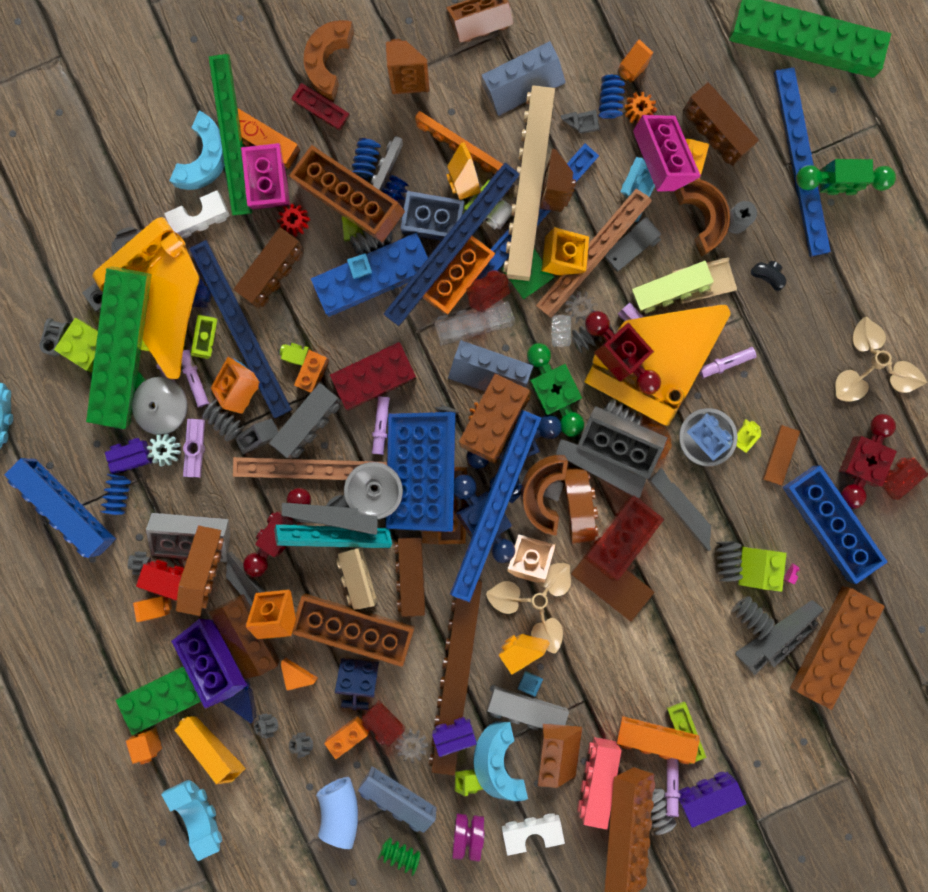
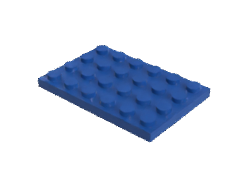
(423, 457)

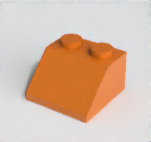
(234, 386)
(272, 615)

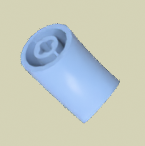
(338, 813)

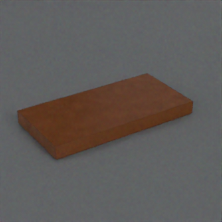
(625, 595)

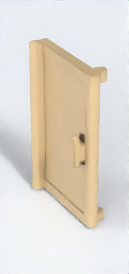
(722, 278)

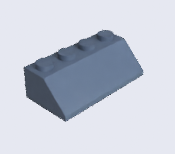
(511, 82)
(477, 366)
(398, 800)

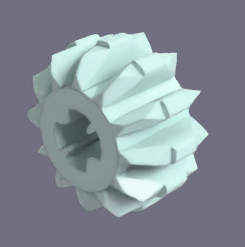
(163, 457)

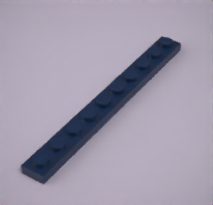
(451, 244)
(240, 329)

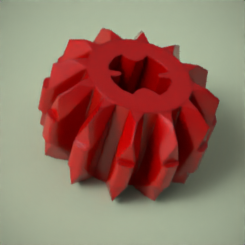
(287, 217)

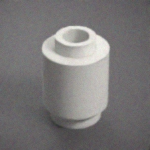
(499, 215)

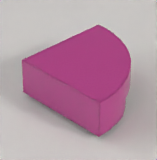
(790, 575)

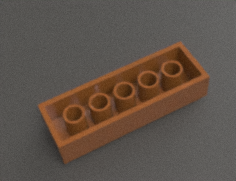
(347, 193)
(352, 629)
(837, 647)
(629, 831)

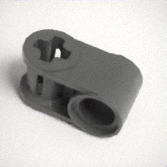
(52, 335)

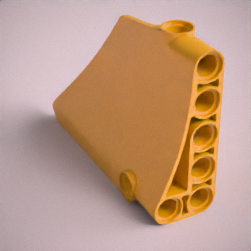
(171, 292)
(680, 349)

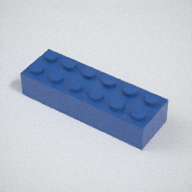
(390, 268)
(59, 507)
(834, 524)

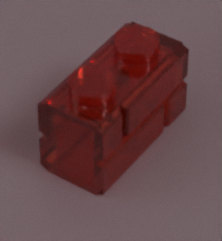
(488, 290)
(903, 477)
(382, 723)

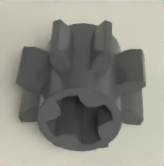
(136, 562)
(265, 726)
(300, 745)

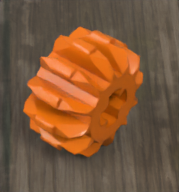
(639, 101)

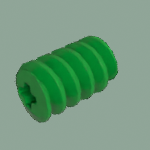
(399, 856)

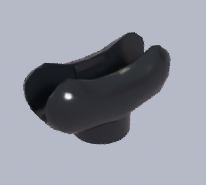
(770, 273)

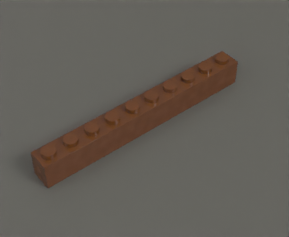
(457, 673)

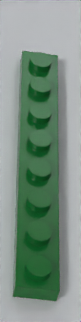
(229, 131)

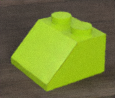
(762, 568)

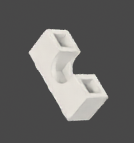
(213, 211)
(547, 827)

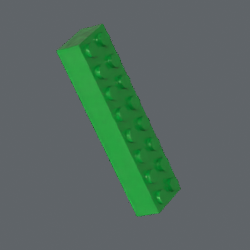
(810, 37)
(118, 347)

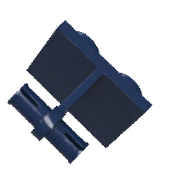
(356, 679)

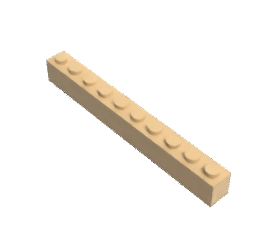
(530, 183)

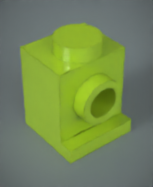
(294, 353)
(466, 782)

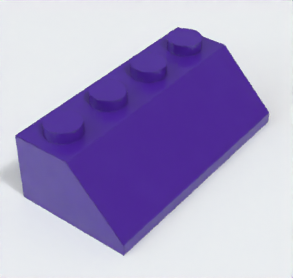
(208, 662)

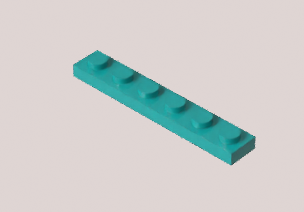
(330, 537)

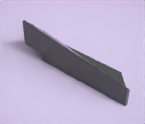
(603, 469)
(682, 508)
(333, 516)
(240, 580)
(781, 639)

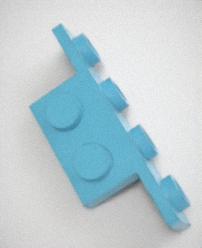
(639, 179)

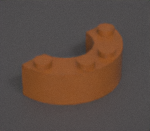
(317, 50)
(715, 211)
(533, 488)
(580, 505)

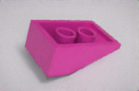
(265, 176)

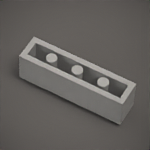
(525, 709)

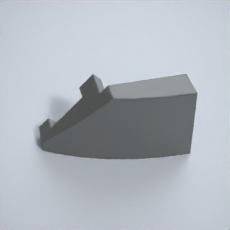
(582, 122)

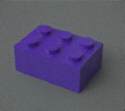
(710, 798)

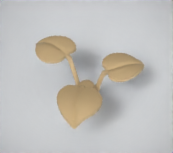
(867, 337)
(506, 595)

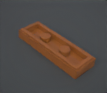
(781, 455)

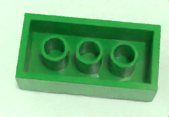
(157, 700)

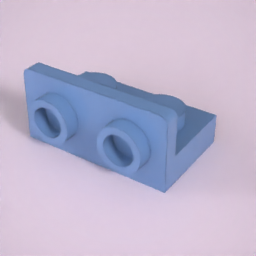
(710, 436)

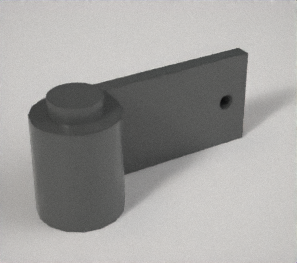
(633, 244)

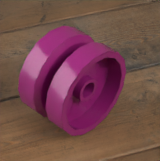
(468, 837)

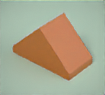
(295, 675)

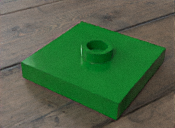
(537, 278)

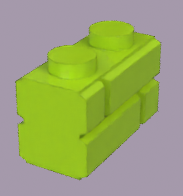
(203, 337)

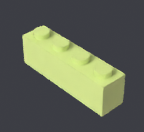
(672, 287)

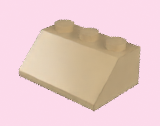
(357, 578)

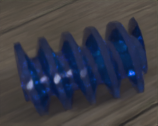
(395, 188)

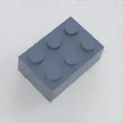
(430, 215)

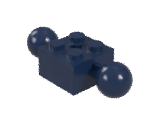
(548, 429)
(465, 488)

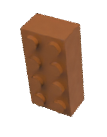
(495, 418)
(199, 571)

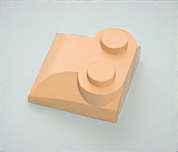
(531, 559)

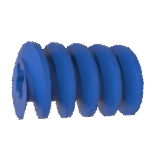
(610, 96)
(365, 158)
(116, 494)

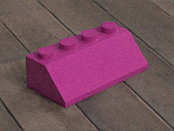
(665, 152)

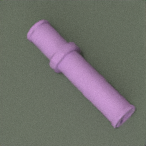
(718, 366)
(193, 379)
(380, 425)
(672, 787)

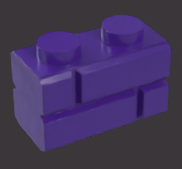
(128, 457)
(454, 737)

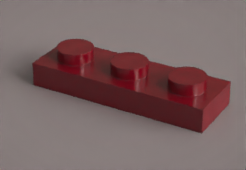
(320, 106)

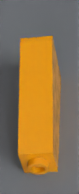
(209, 750)

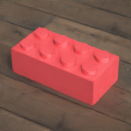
(598, 787)

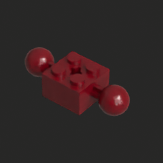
(623, 352)
(879, 462)
(256, 563)

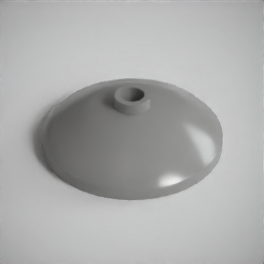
(169, 405)
(693, 450)
(369, 501)

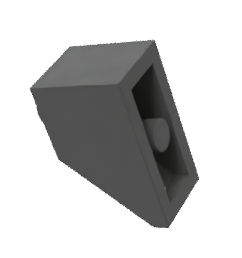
(256, 436)

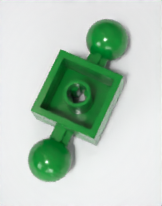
(846, 177)
(571, 422)

